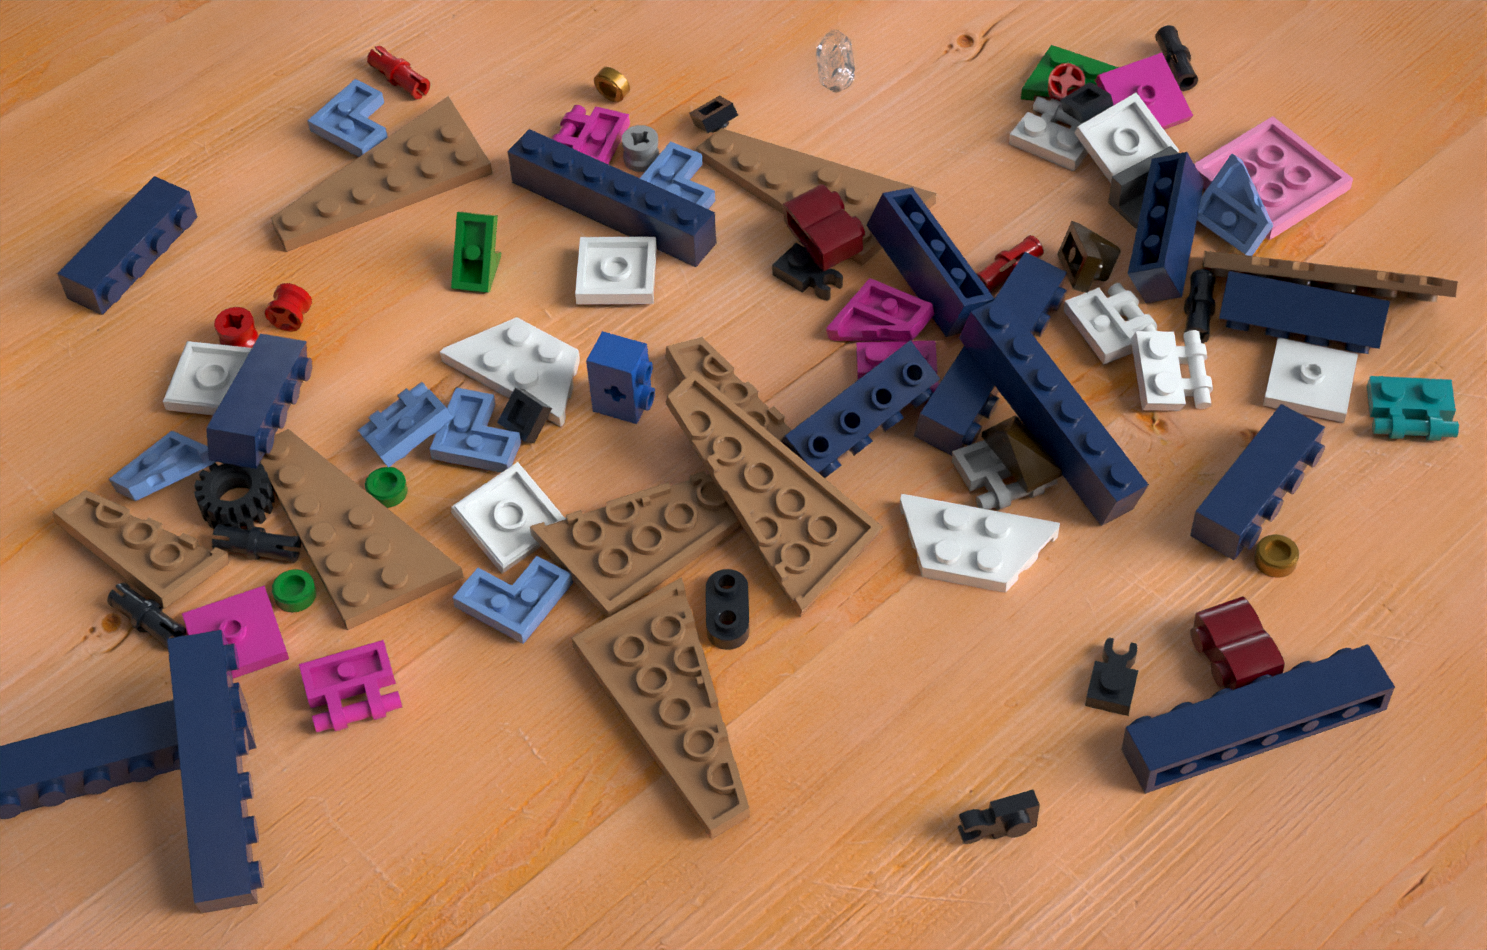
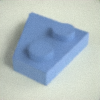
(1235, 208)
(161, 466)

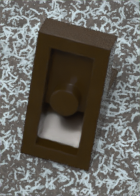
(1086, 256)

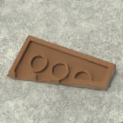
(705, 360)
(139, 549)

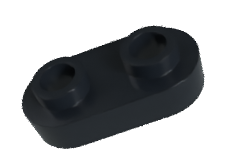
(727, 605)

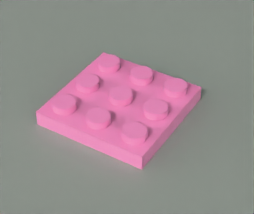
(1285, 171)

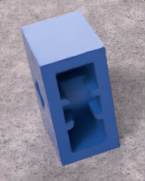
(620, 377)

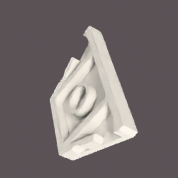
(519, 357)
(973, 543)

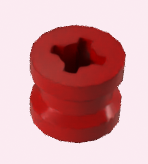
(1065, 76)
(288, 307)
(236, 327)

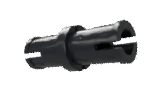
(1177, 57)
(1200, 303)
(256, 543)
(145, 614)

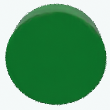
(387, 486)
(294, 590)

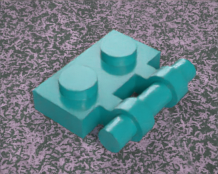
(1402, 400)

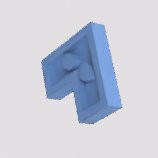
(346, 119)
(673, 173)
(469, 440)
(515, 607)

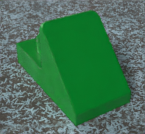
(474, 252)

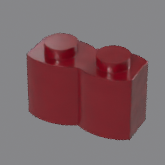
(824, 226)
(1235, 644)

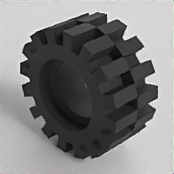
(239, 511)

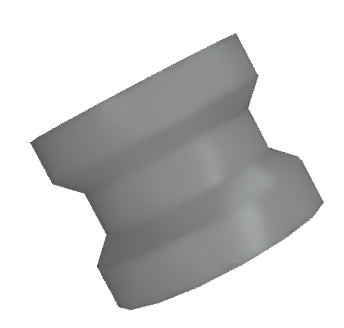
(640, 147)

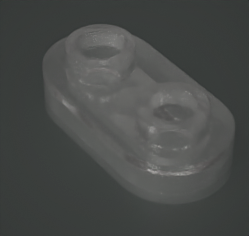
(835, 61)

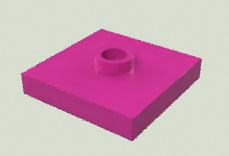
(1154, 85)
(248, 623)

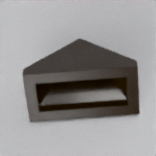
(1021, 454)

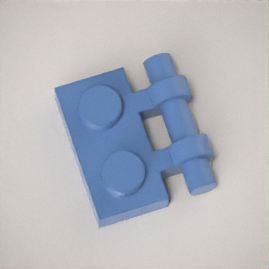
(405, 423)

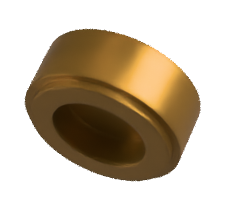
(611, 84)
(1276, 556)

